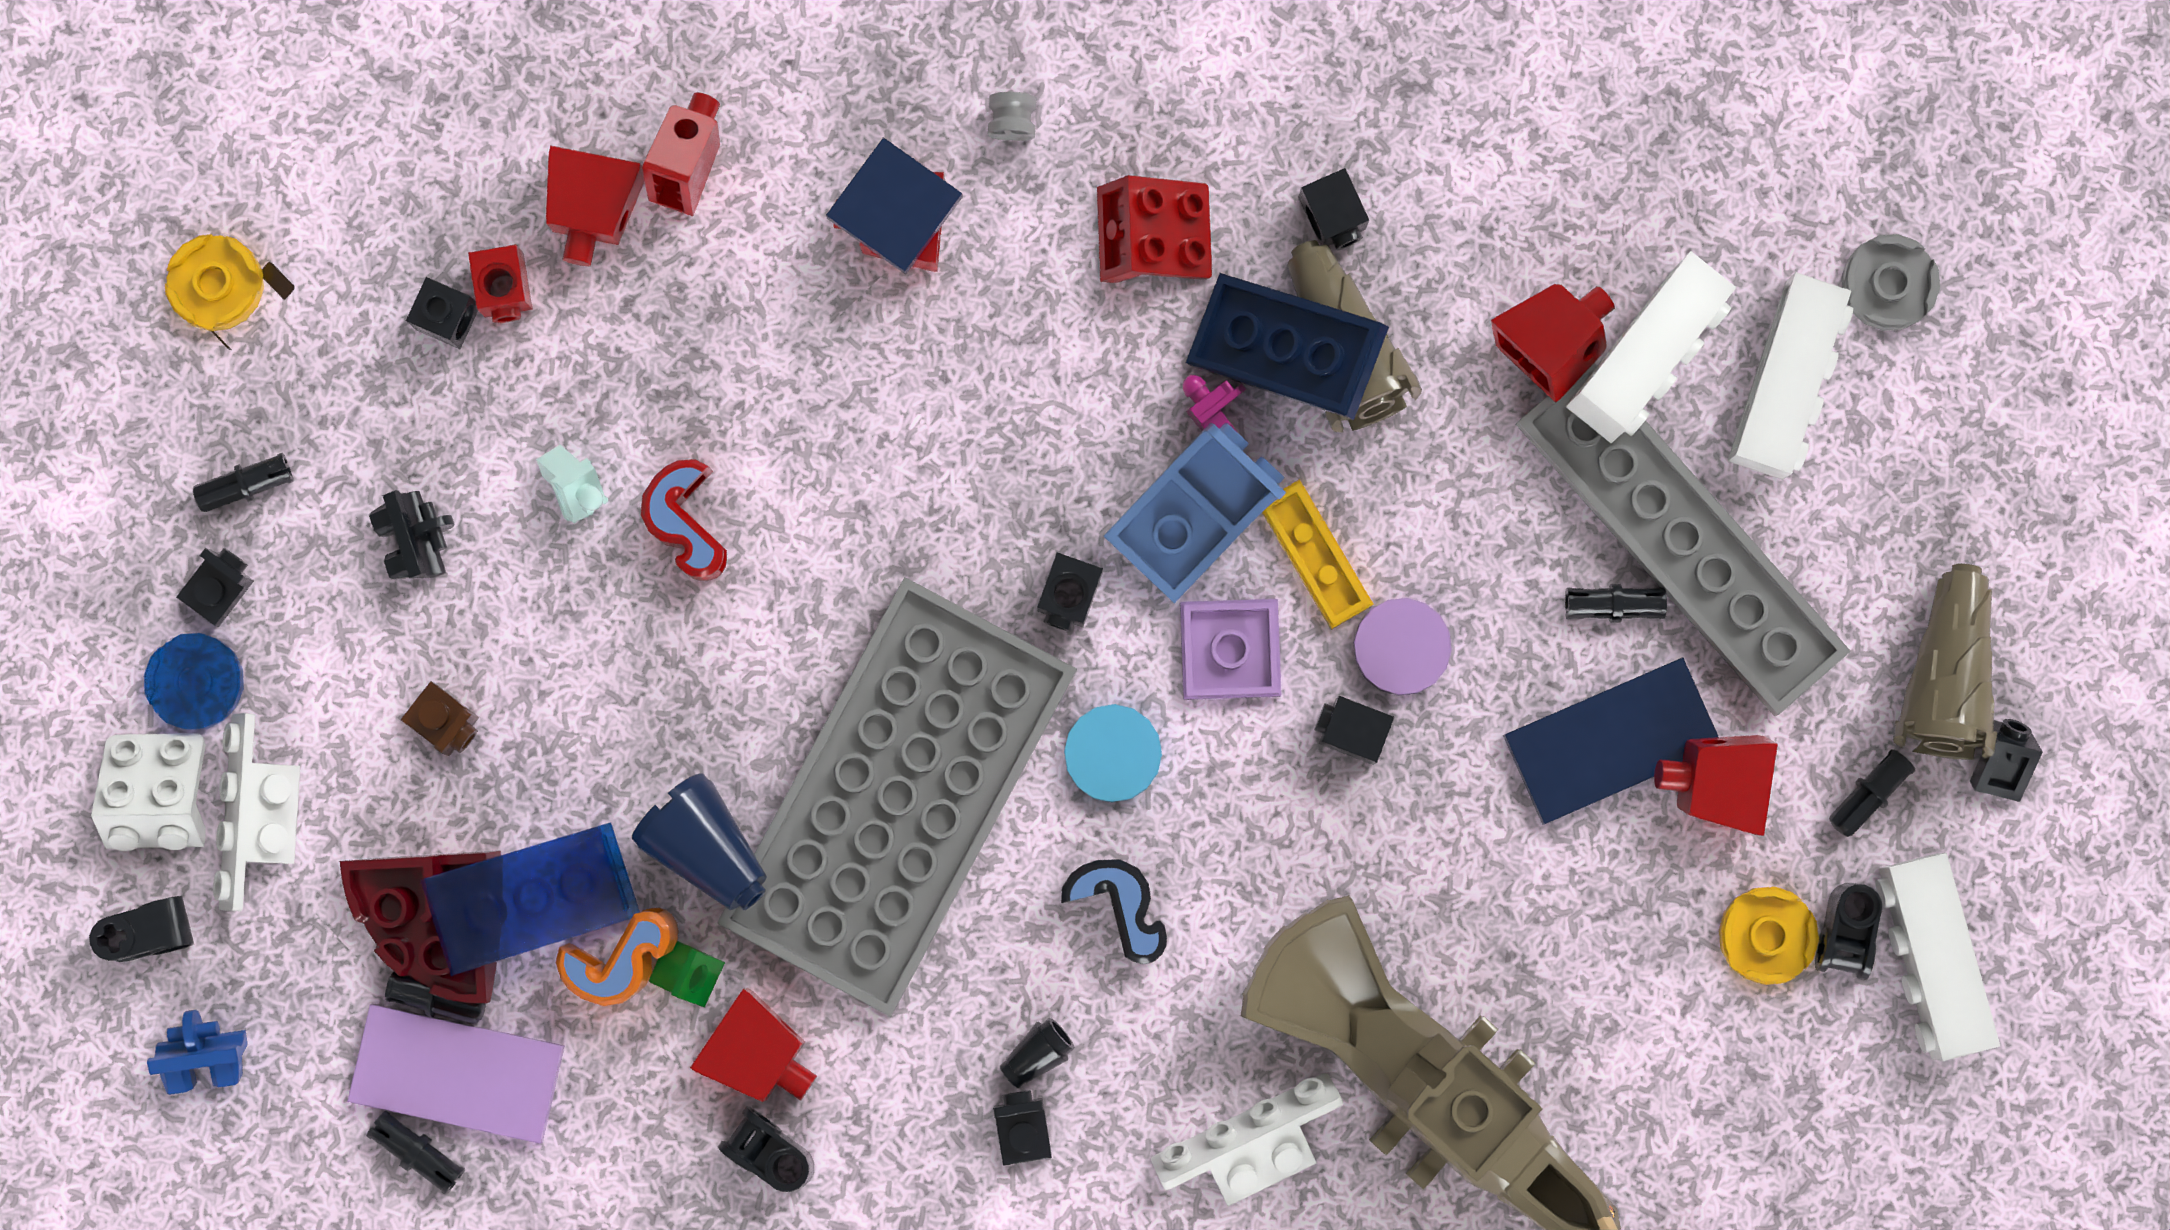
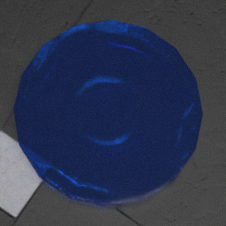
(210, 684)

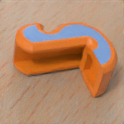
(629, 964)

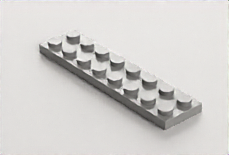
(1691, 551)

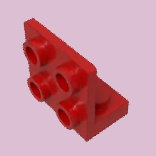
(1153, 229)

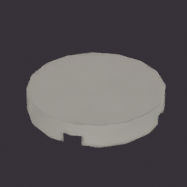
(1880, 292)

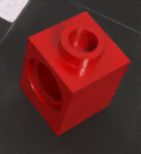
(494, 263)

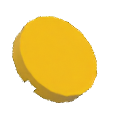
(227, 292)
(1750, 935)

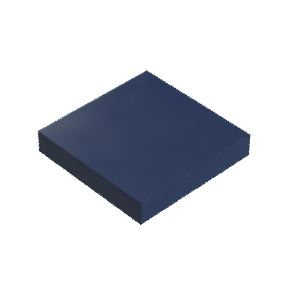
(894, 205)

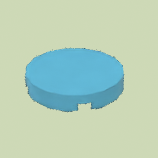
(1113, 753)

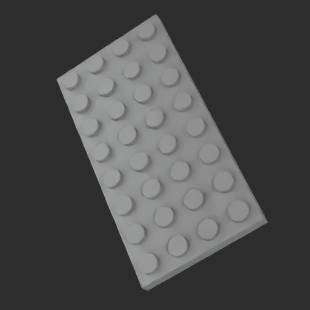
(899, 795)

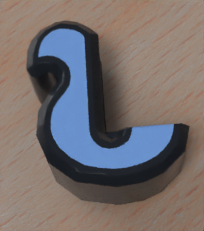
(1130, 903)

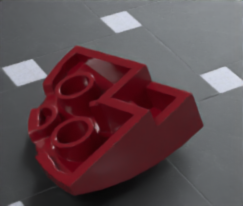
(395, 912)

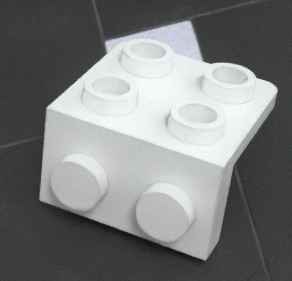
(150, 792)

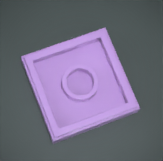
(1230, 649)

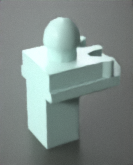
(573, 483)

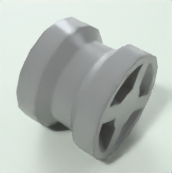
(1012, 116)

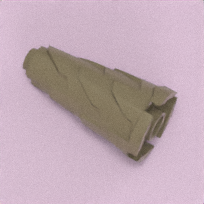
(1322, 280)
(1951, 685)

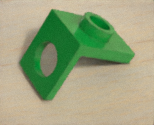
(687, 973)

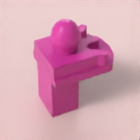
(1207, 403)

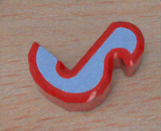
(674, 527)

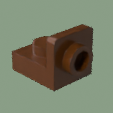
(441, 720)

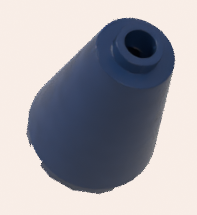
(702, 844)

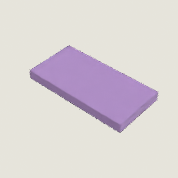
(456, 1073)

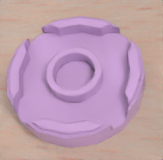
(1402, 646)

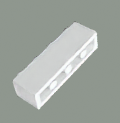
(1652, 347)
(1790, 376)
(1937, 957)

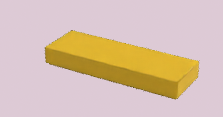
(1316, 556)

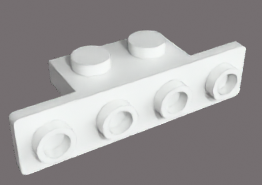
(258, 812)
(1253, 1146)

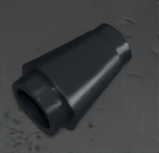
(1037, 1053)

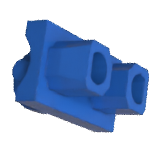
(194, 1047)

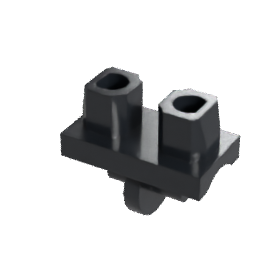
(417, 534)

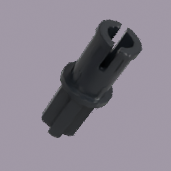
(242, 483)
(1871, 793)
(414, 994)

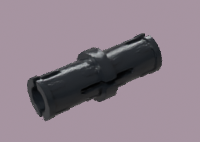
(1615, 603)
(415, 1152)

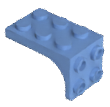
(1195, 510)

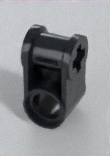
(149, 931)
(1849, 934)
(765, 1151)

